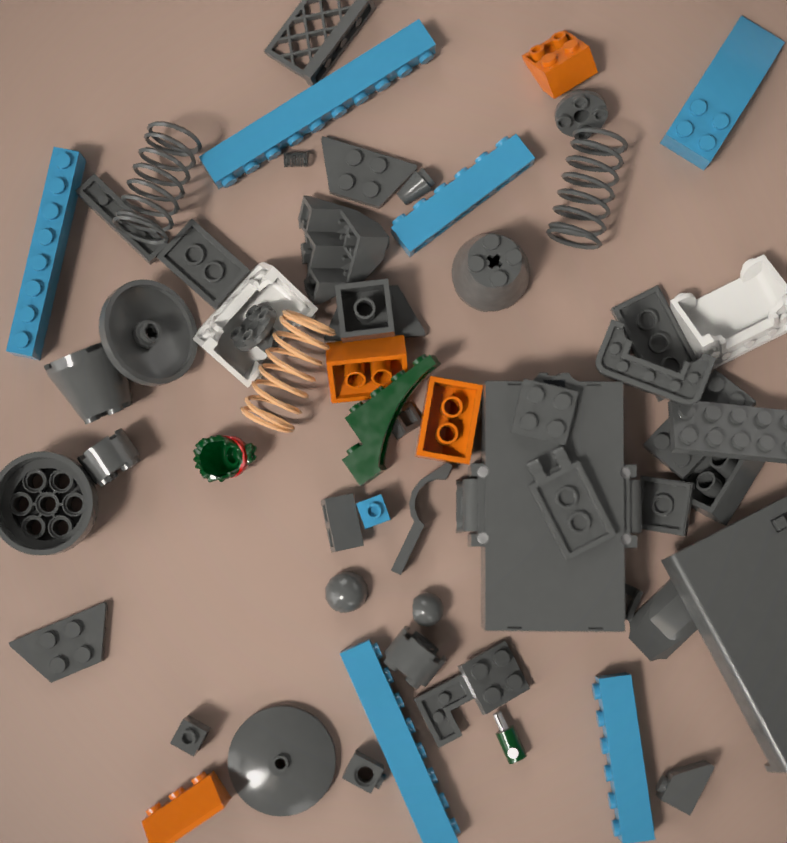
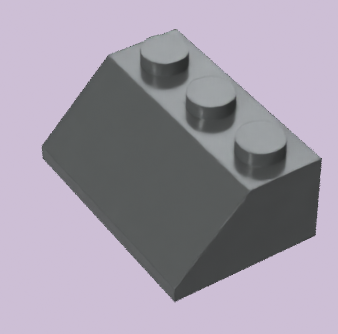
(722, 485)

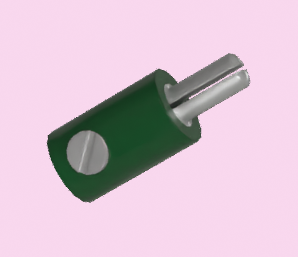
(509, 740)

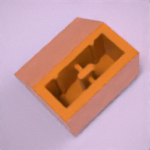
(560, 63)

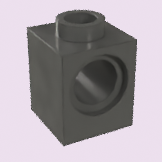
(190, 735)
(360, 760)

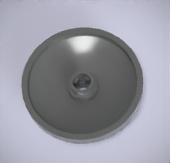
(148, 332)
(288, 735)

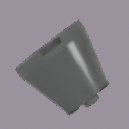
(486, 287)
(90, 383)

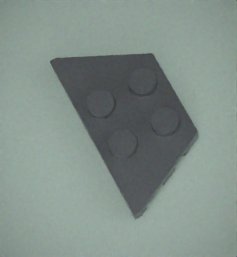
(363, 174)
(403, 317)
(65, 645)

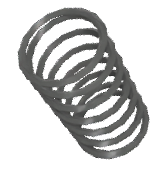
(604, 150)
(182, 151)

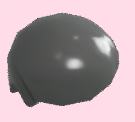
(346, 592)

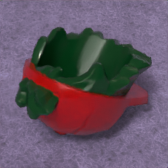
(223, 457)

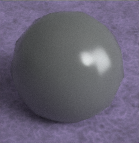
(427, 609)

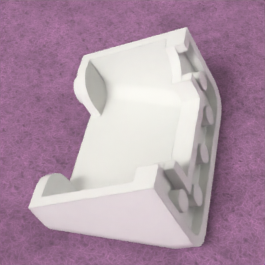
(260, 288)
(735, 315)

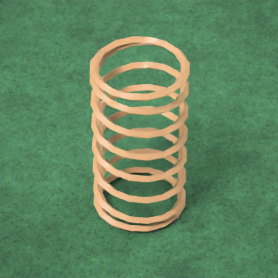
(277, 423)

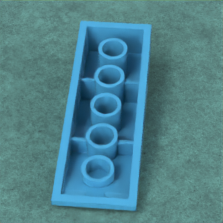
(722, 93)

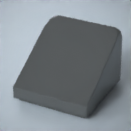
(406, 421)

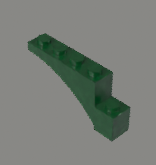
(376, 418)

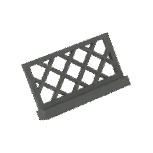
(334, 44)

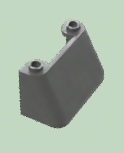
(617, 364)

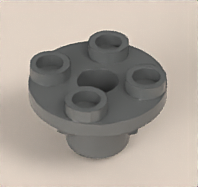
(580, 110)
(256, 329)

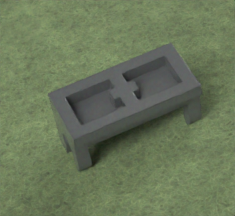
(342, 522)

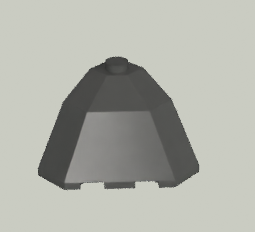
(338, 246)

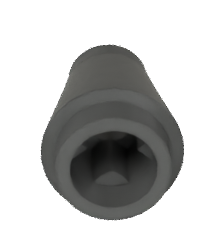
(415, 186)

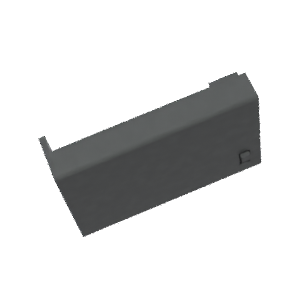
(739, 604)

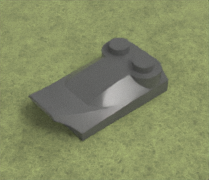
(661, 624)

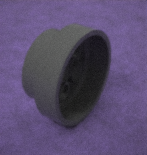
(17, 483)

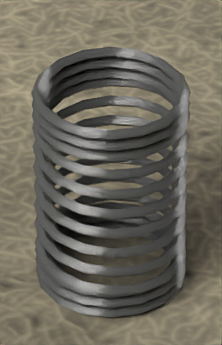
(287, 159)

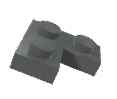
(437, 706)

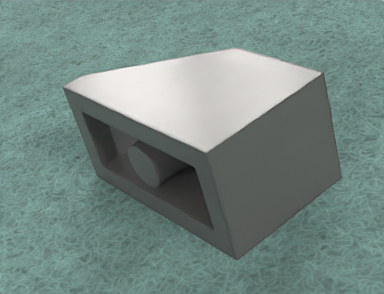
(684, 785)

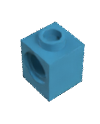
(373, 511)

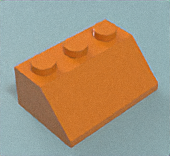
(363, 366)
(448, 420)
(186, 809)

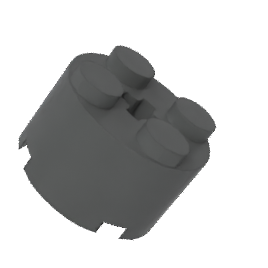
(108, 456)
(414, 657)

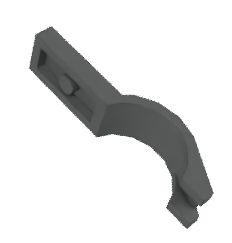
(413, 535)

